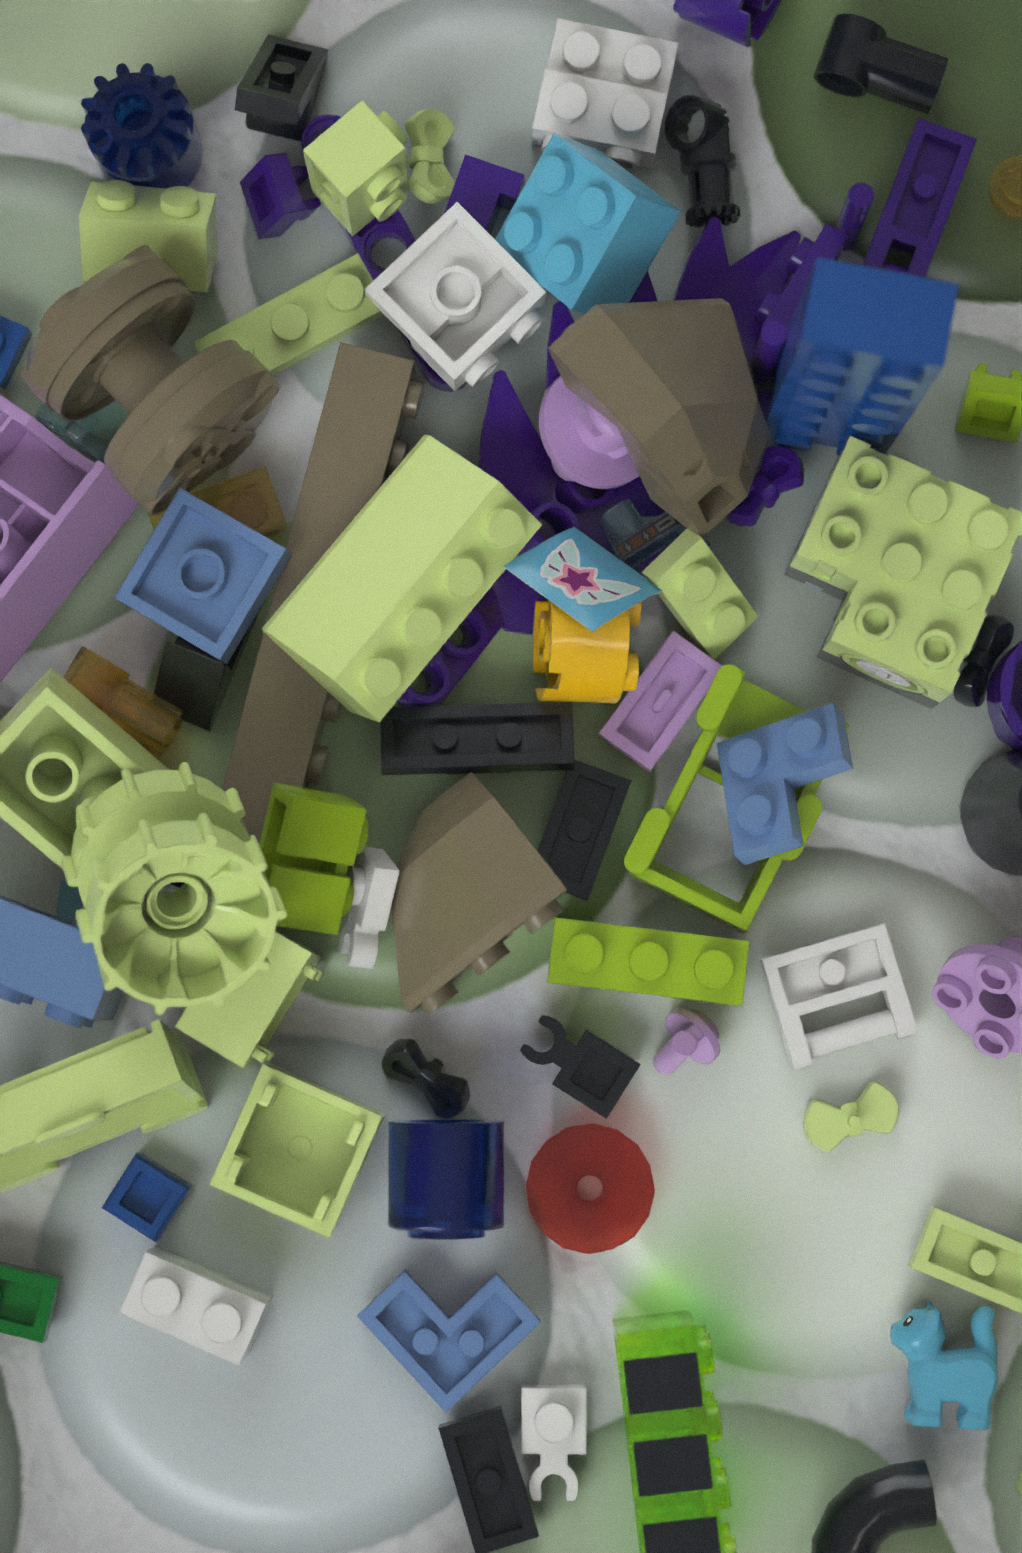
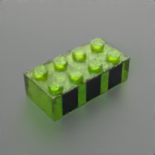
(670, 1434)

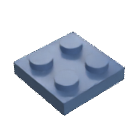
(203, 575)

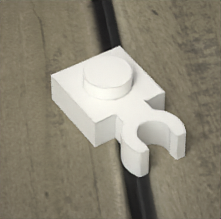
(374, 887)
(553, 1427)

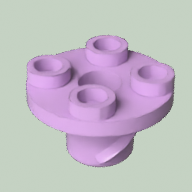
(582, 441)
(984, 994)

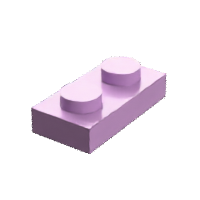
(661, 703)

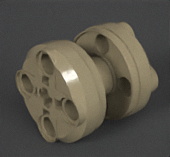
(116, 345)

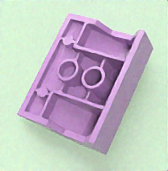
(53, 525)

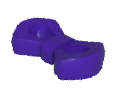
(778, 473)

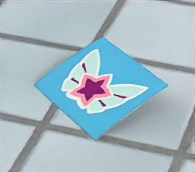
(581, 578)

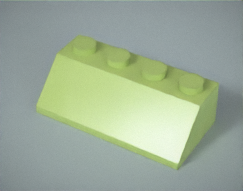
(401, 578)

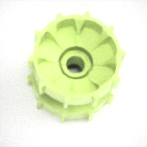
(182, 942)

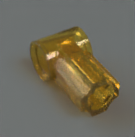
(129, 705)

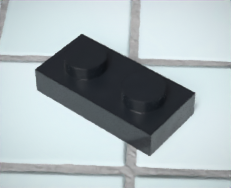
(582, 826)
(488, 1480)

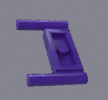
(779, 307)

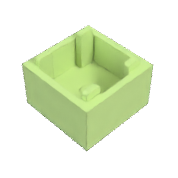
(256, 1008)
(297, 1149)

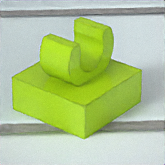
(991, 405)

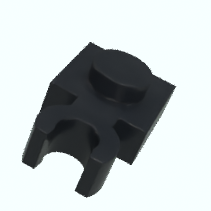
(589, 1070)

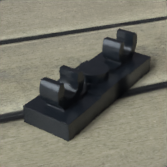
(477, 738)

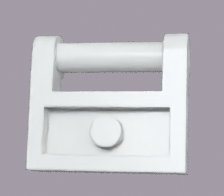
(832, 975)

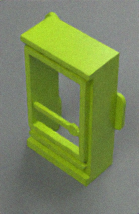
(727, 711)

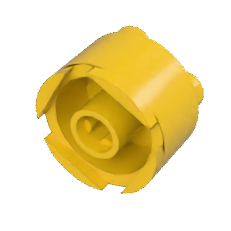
(582, 662)

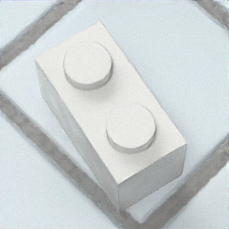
(195, 1304)

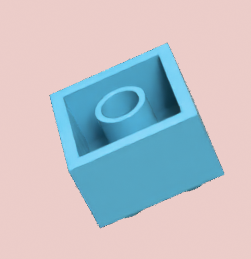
(586, 226)

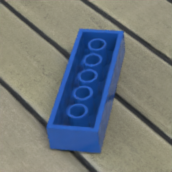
(858, 356)

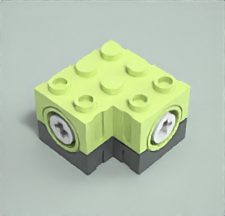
(910, 567)

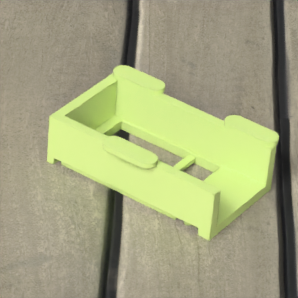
(92, 1098)

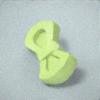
(429, 133)
(829, 1125)

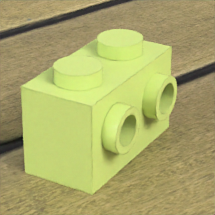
(359, 167)
(171, 221)

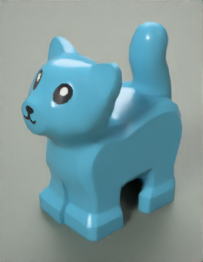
(947, 1375)

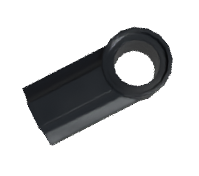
(864, 60)

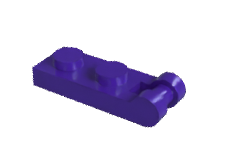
(921, 197)

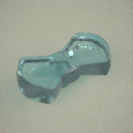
(75, 433)

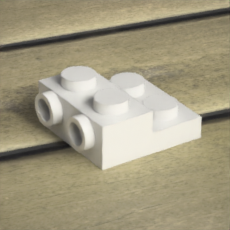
(605, 91)
(459, 298)

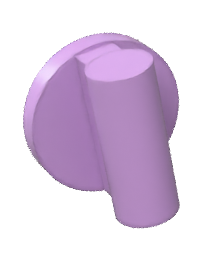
(692, 1036)

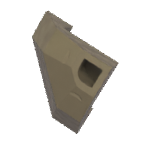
(679, 396)
(463, 892)

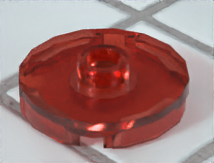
(590, 1223)

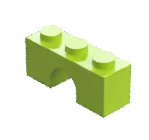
(648, 962)

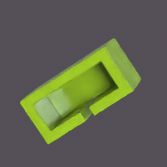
(307, 851)

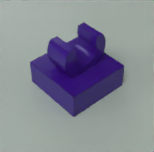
(274, 195)

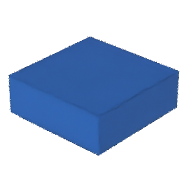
(147, 1196)

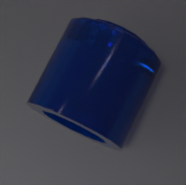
(446, 1177)

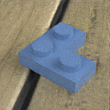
(767, 766)
(443, 1350)

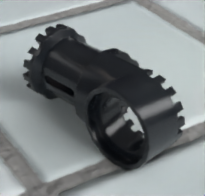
(705, 160)

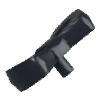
(992, 640)
(407, 1064)

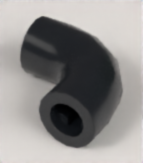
(875, 1508)

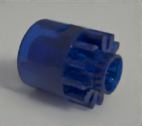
(142, 129)

